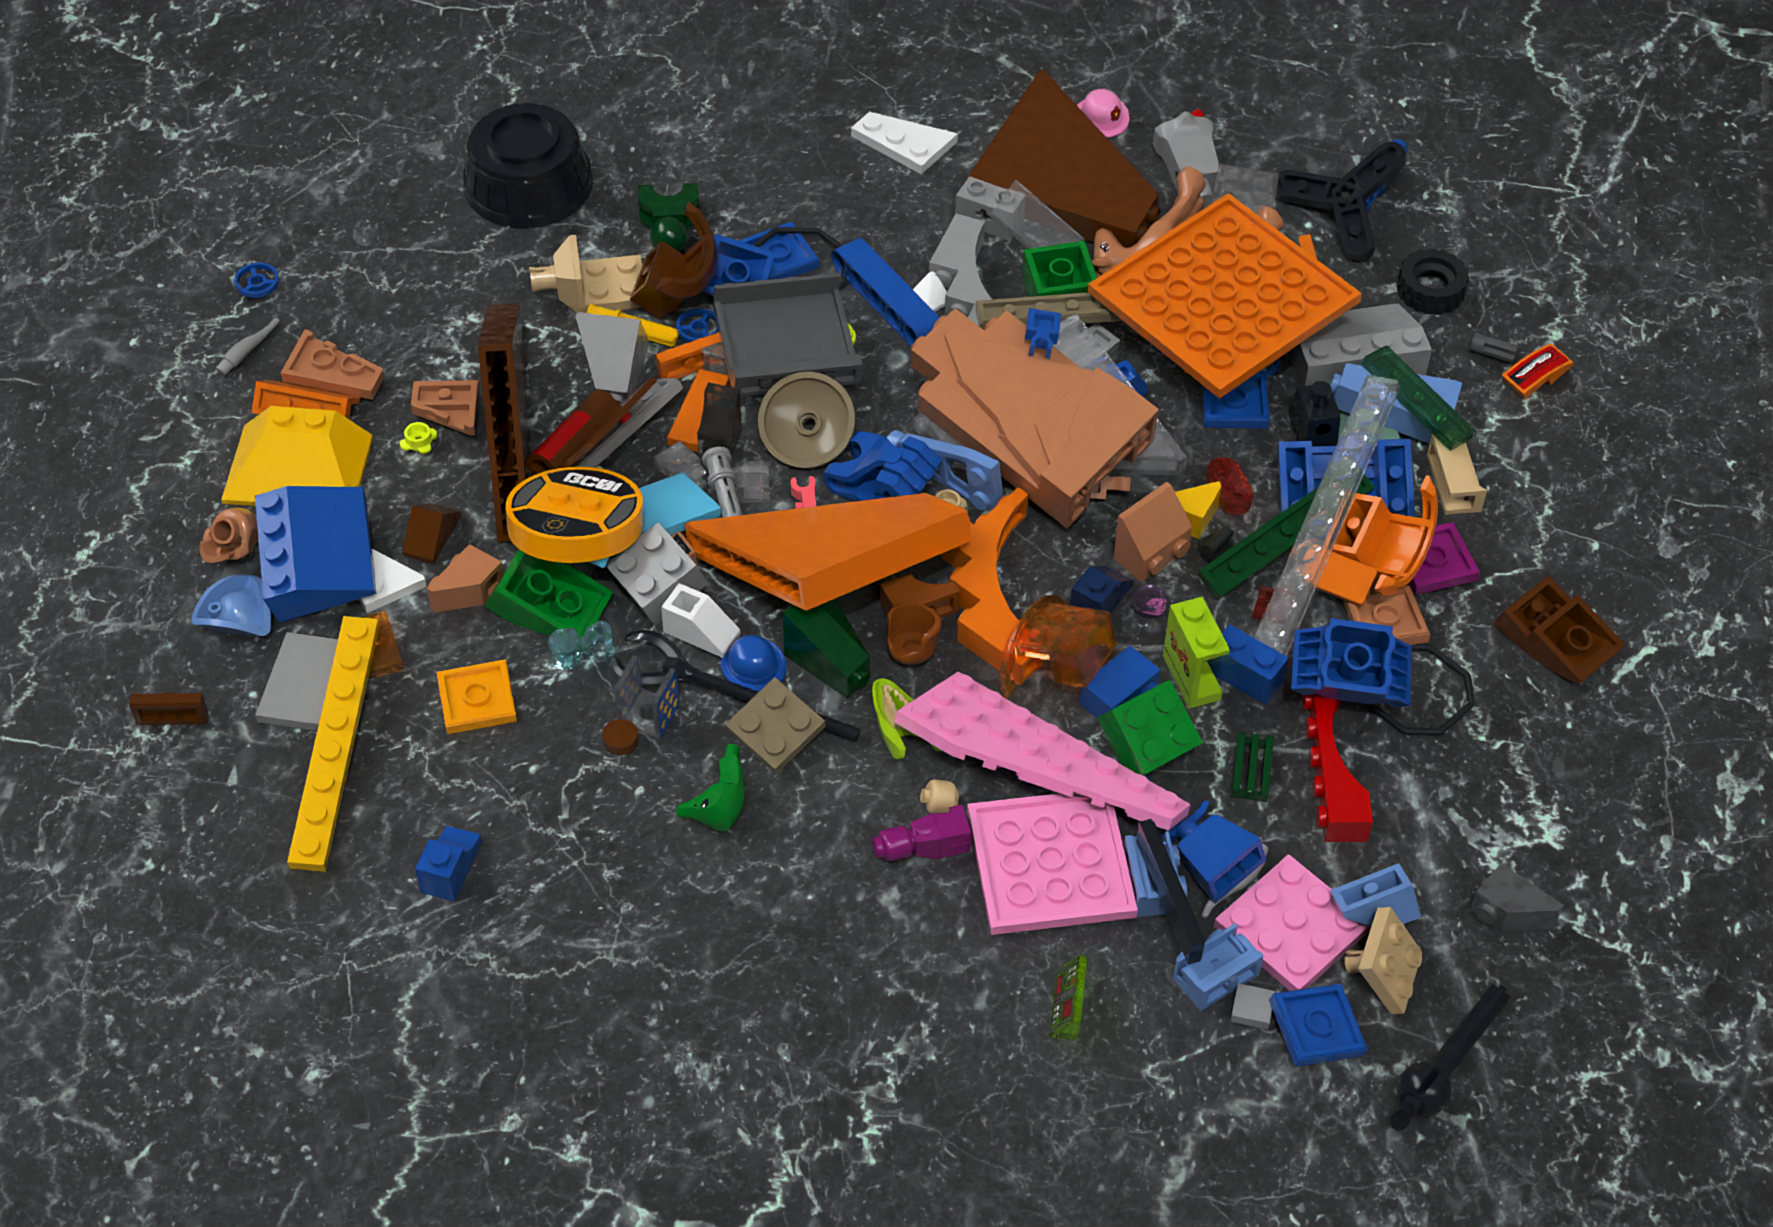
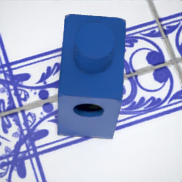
(1218, 854)

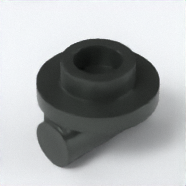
(1217, 543)

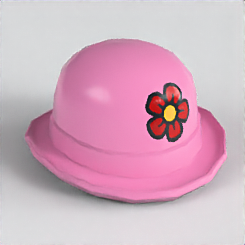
(1106, 112)

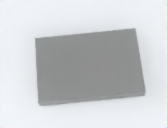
(298, 682)

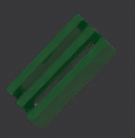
(1255, 743)

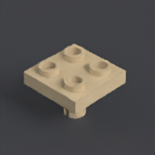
(1388, 960)

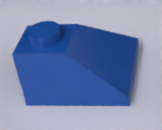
(738, 263)

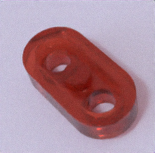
(1236, 492)

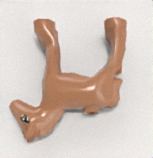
(1190, 184)

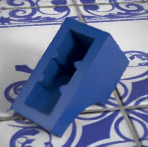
(447, 862)

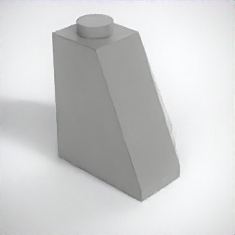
(613, 351)

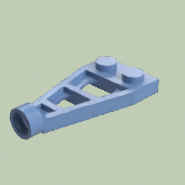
(983, 472)

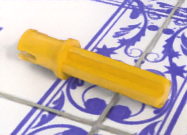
(654, 331)

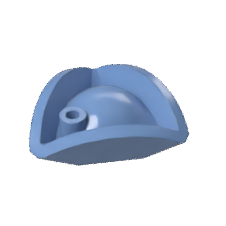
(234, 607)

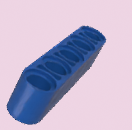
(884, 290)

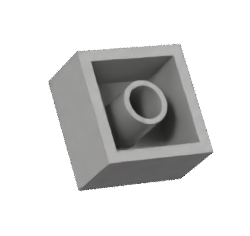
(653, 569)

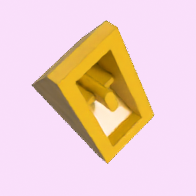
(1200, 505)

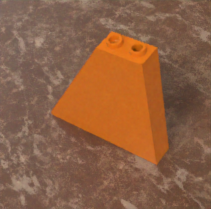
(830, 548)

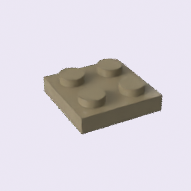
(775, 725)

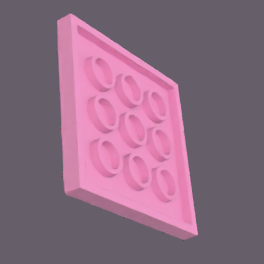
(1050, 863)

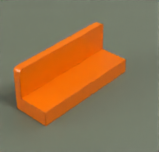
(282, 394)

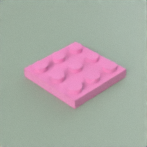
(1293, 924)

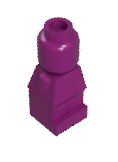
(928, 837)

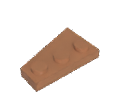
(329, 369)

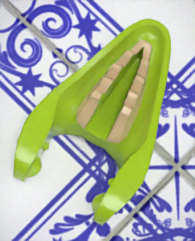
(887, 701)

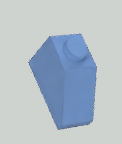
(1381, 889)

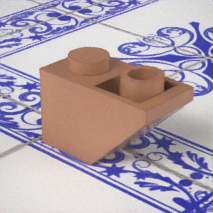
(465, 581)

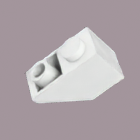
(698, 621)

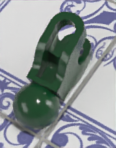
(666, 214)

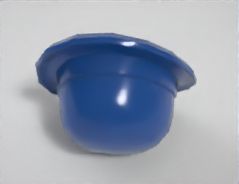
(753, 662)

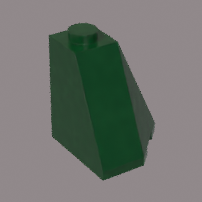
(826, 646)

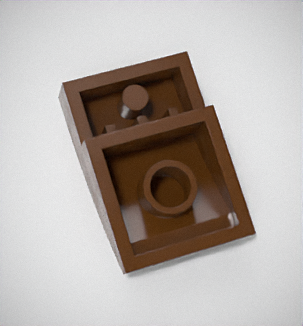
(1559, 631)

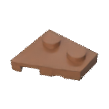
(447, 403)

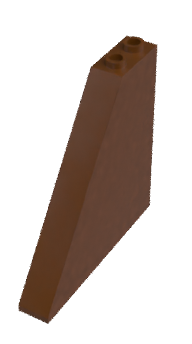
(1069, 166)
(504, 404)

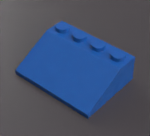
(313, 548)

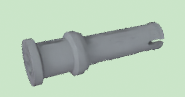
(722, 480)

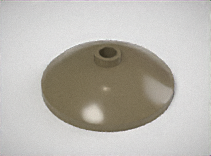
(793, 403)

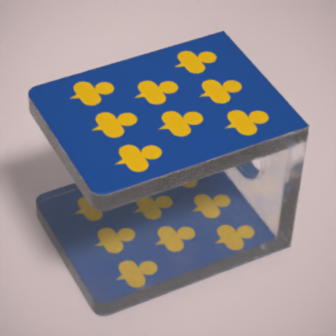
(631, 698)

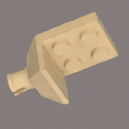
(597, 281)

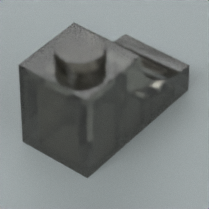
(720, 418)

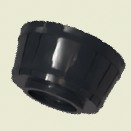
(526, 167)

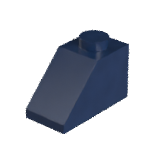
(1100, 589)

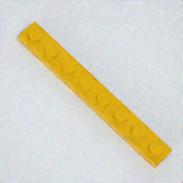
(333, 745)

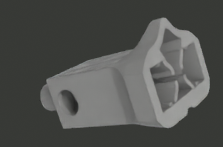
(1188, 143)

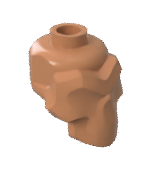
(230, 536)

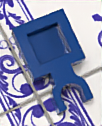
(1042, 330)

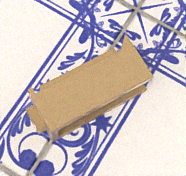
(1455, 478)

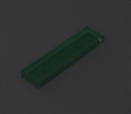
(1420, 398)

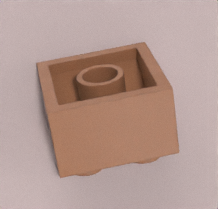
(1152, 533)

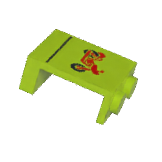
(1189, 642)

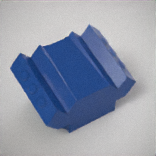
(1352, 663)

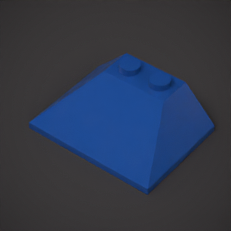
(1388, 470)

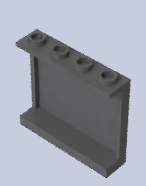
(783, 330)

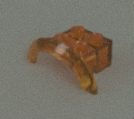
(1068, 636)

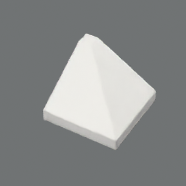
(931, 291)

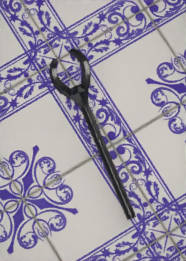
(688, 673)

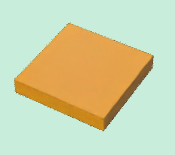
(476, 696)

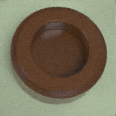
(620, 737)

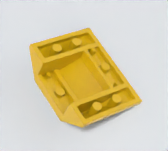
(296, 450)

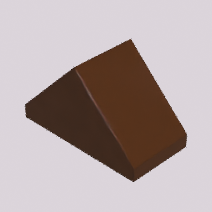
(429, 531)

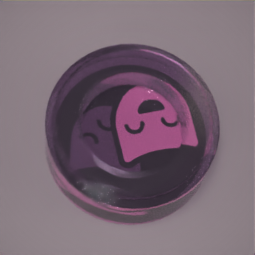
(1149, 601)

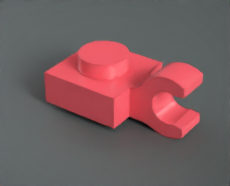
(804, 494)

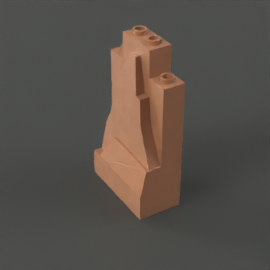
(1038, 416)

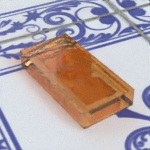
(386, 653)

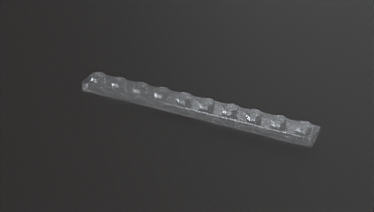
(1327, 513)

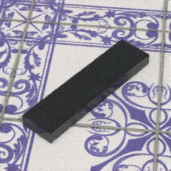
(1170, 891)

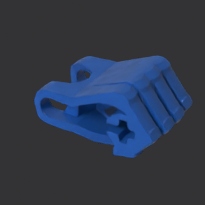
(881, 468)

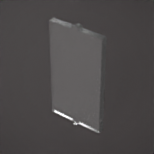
(1031, 219)

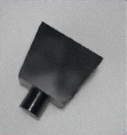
(1314, 411)

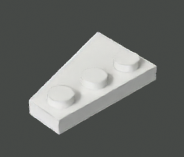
(904, 141)

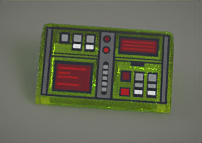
(1068, 1000)

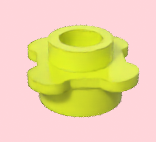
(418, 438)

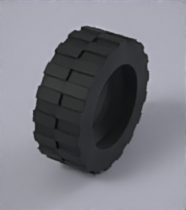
(1432, 299)

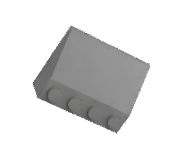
(1358, 335)

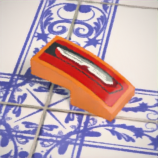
(1537, 368)

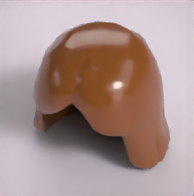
(912, 633)

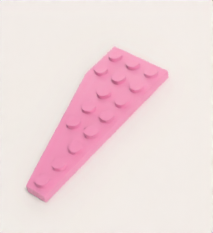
(981, 723)

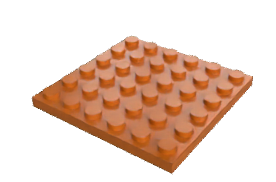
(1224, 294)

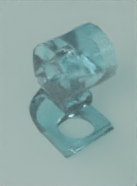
(568, 647)

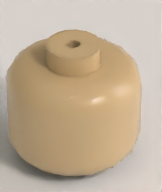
(939, 796)

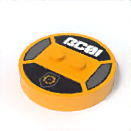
(574, 514)

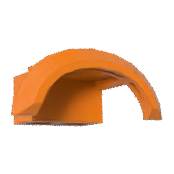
(1388, 540)

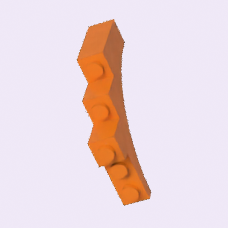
(986, 615)

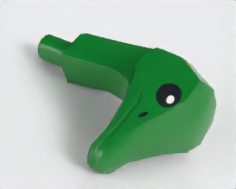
(722, 802)

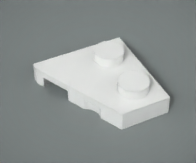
(391, 582)

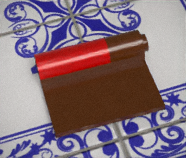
(583, 429)

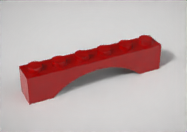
(1343, 801)

